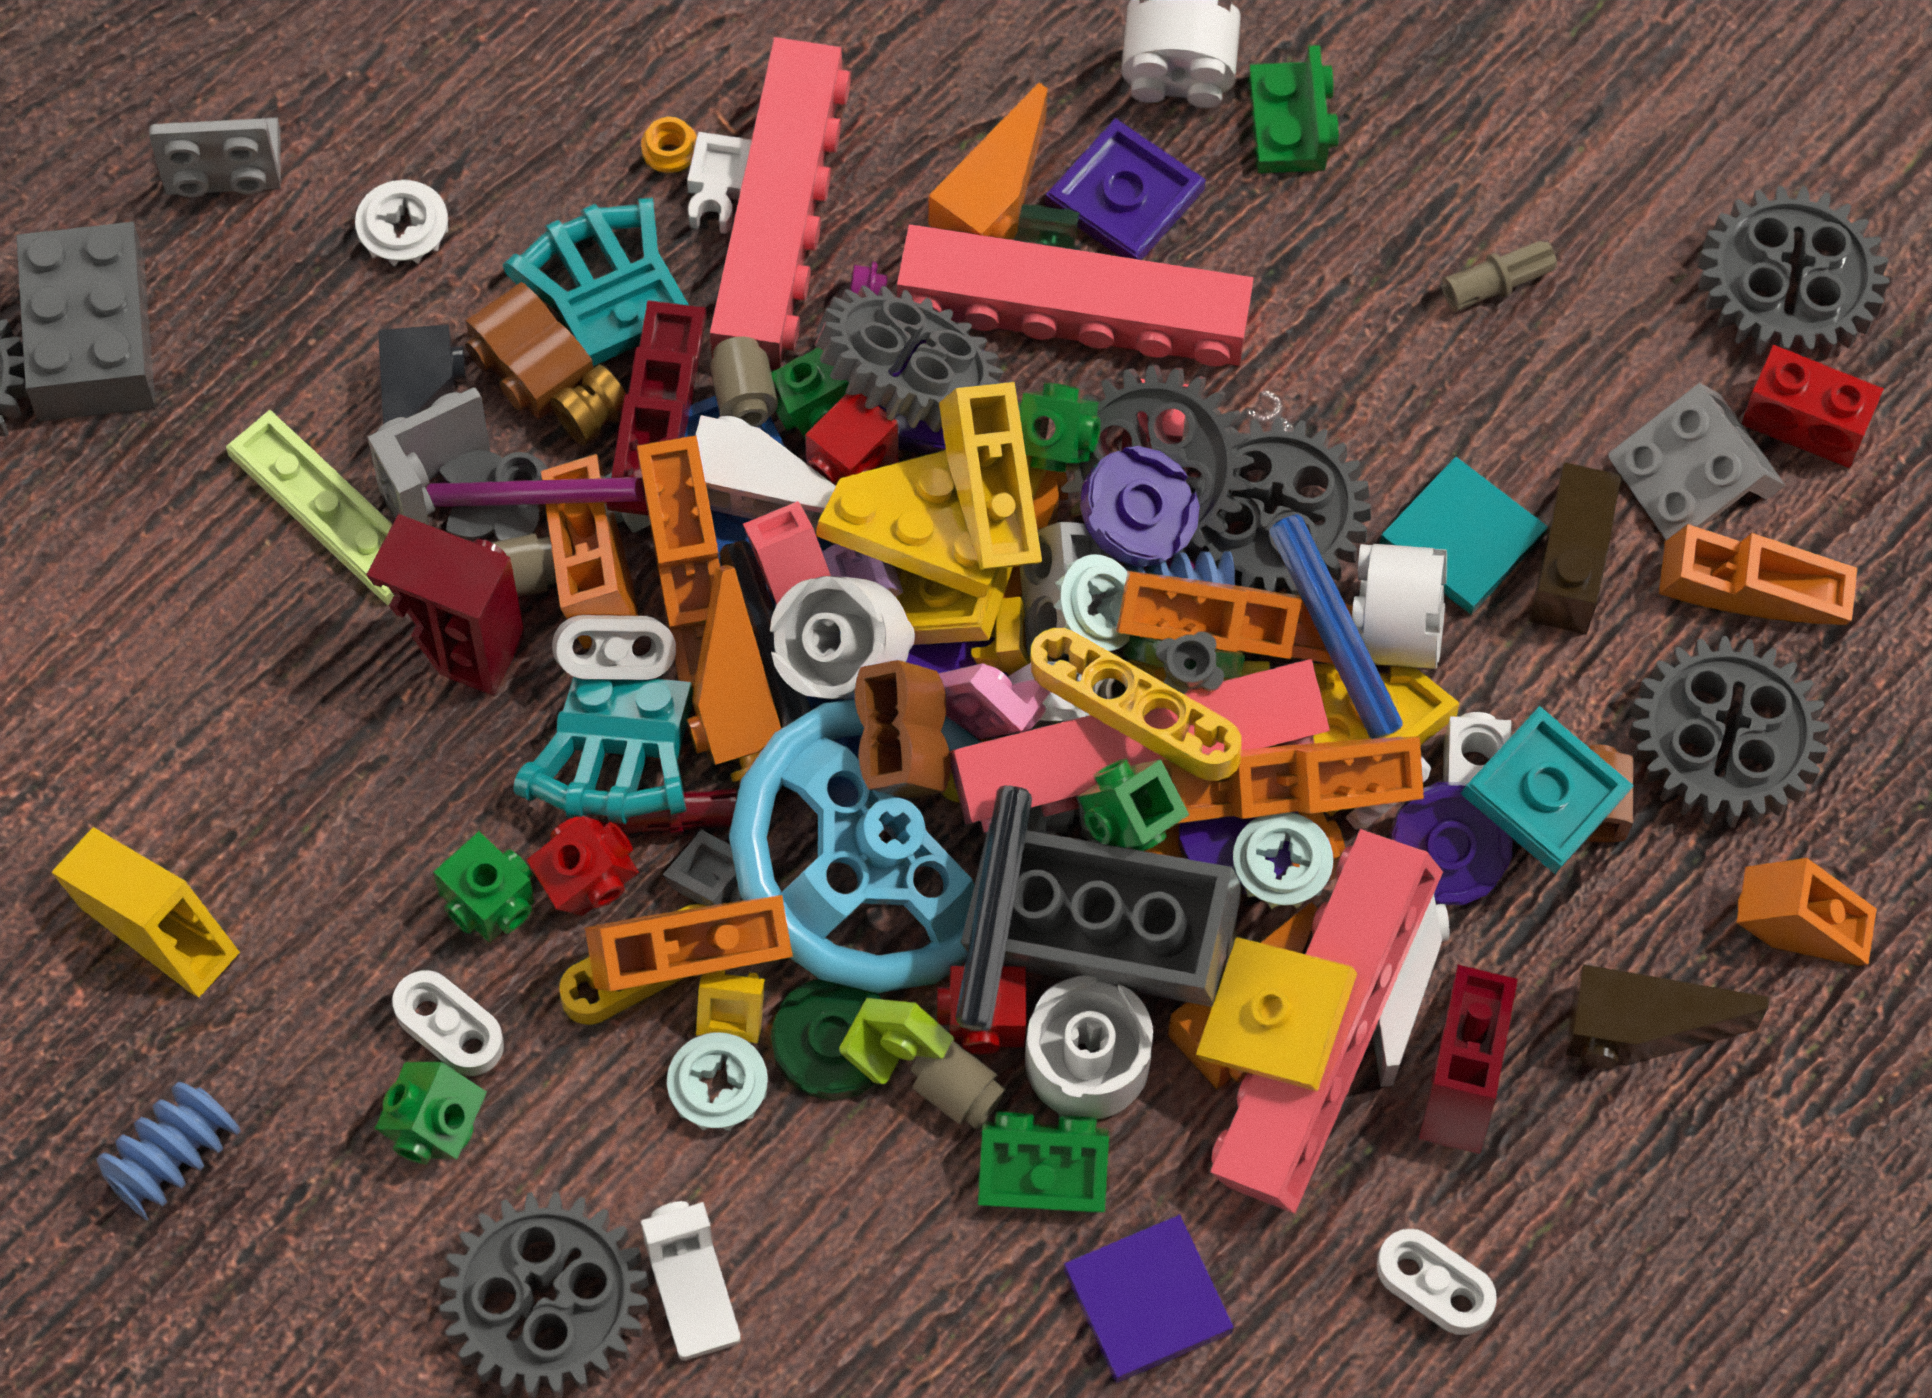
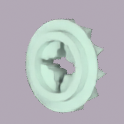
(1086, 578)
(1308, 848)
(703, 1058)

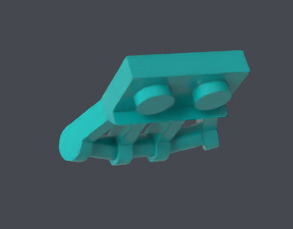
(607, 311)
(613, 718)

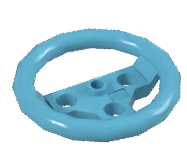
(804, 760)

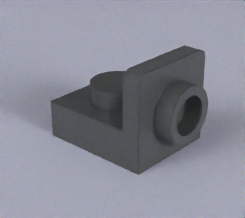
(705, 872)

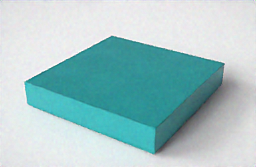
(1476, 525)
(1547, 789)

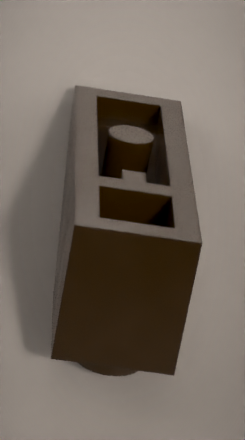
(1576, 548)
(1643, 1017)

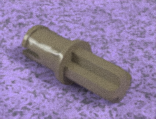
(1498, 275)

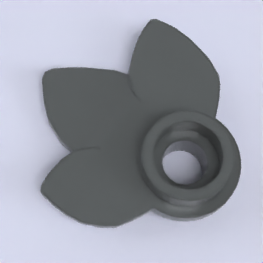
(504, 520)

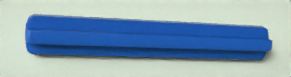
(1336, 627)

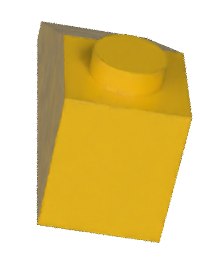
(991, 473)

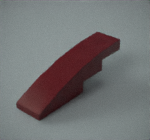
(659, 387)

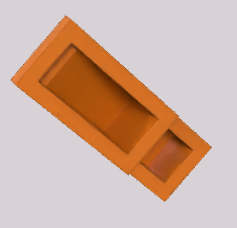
(1756, 578)

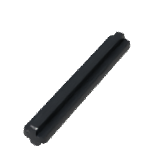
(787, 701)
(994, 908)

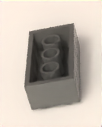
(1120, 917)

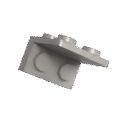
(218, 156)
(416, 447)
(1693, 462)

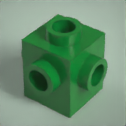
(806, 391)
(1075, 426)
(1132, 805)
(485, 888)
(430, 1112)

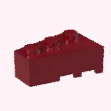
(456, 596)

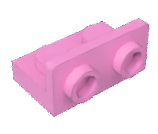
(988, 702)

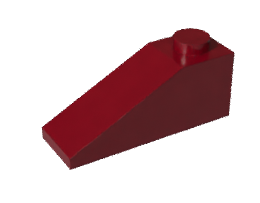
(1469, 1059)

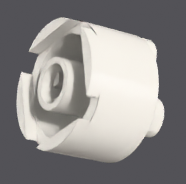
(1180, 50)
(1401, 604)
(808, 641)
(1102, 1018)

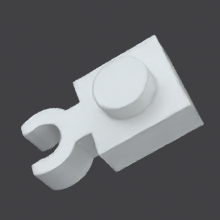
(716, 176)

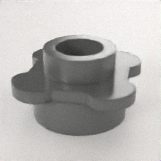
(1190, 647)

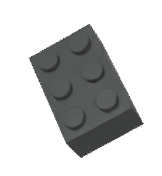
(85, 321)

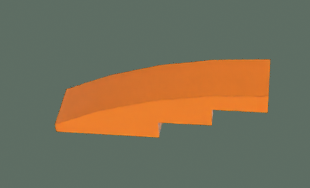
(682, 541)
(1233, 614)
(1307, 779)

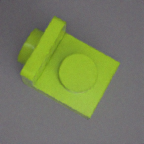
(889, 1032)

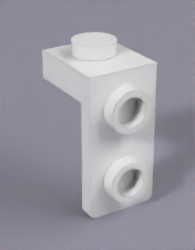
(690, 1279)

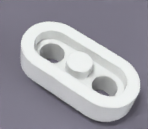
(612, 647)
(450, 1025)
(1440, 1278)

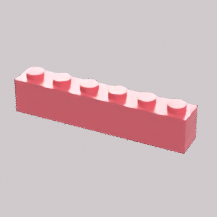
(779, 197)
(1078, 295)
(1060, 759)
(1364, 925)

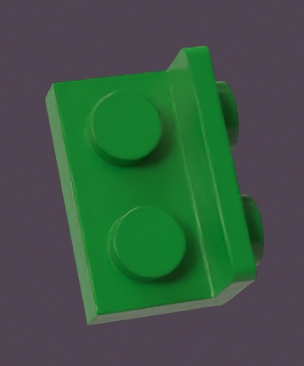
(1292, 115)
(1043, 1163)

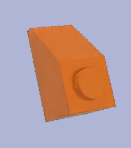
(1806, 912)

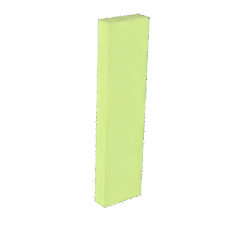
(313, 494)

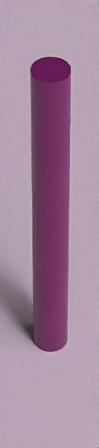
(537, 492)

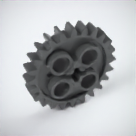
(1846, 281)
(873, 337)
(1206, 447)
(1292, 464)
(1782, 745)
(591, 1325)

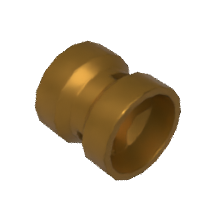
(590, 405)

